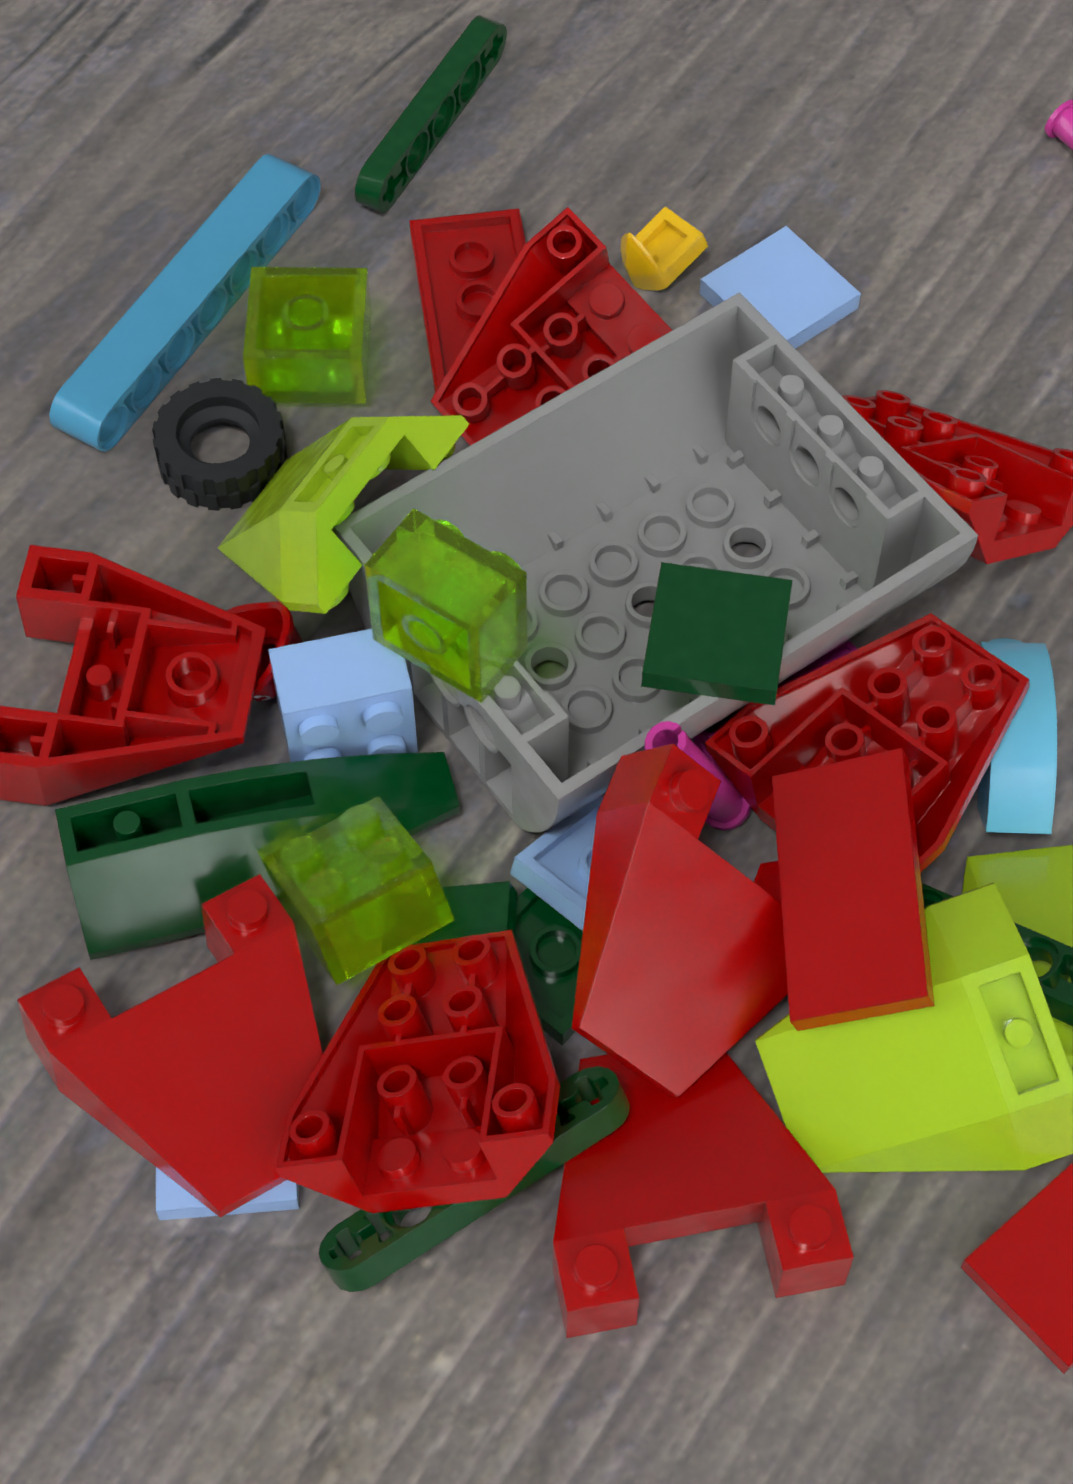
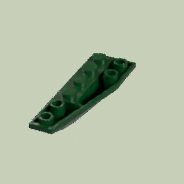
(161, 851)

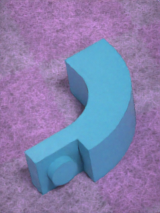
(1021, 777)

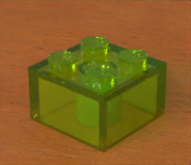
(308, 334)
(448, 604)
(358, 889)

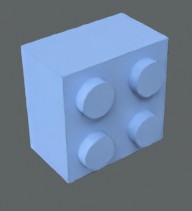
(343, 698)

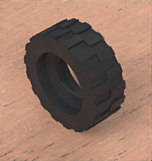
(209, 406)

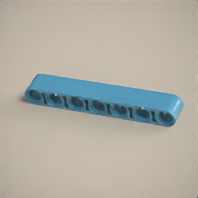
(184, 303)

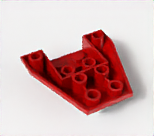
(552, 315)
(998, 484)
(907, 690)
(428, 1083)

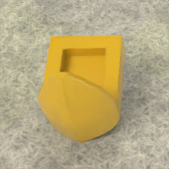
(661, 250)

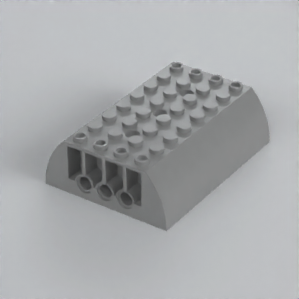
(647, 464)

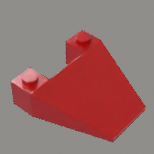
(145, 683)
(673, 935)
(202, 1068)
(683, 1171)

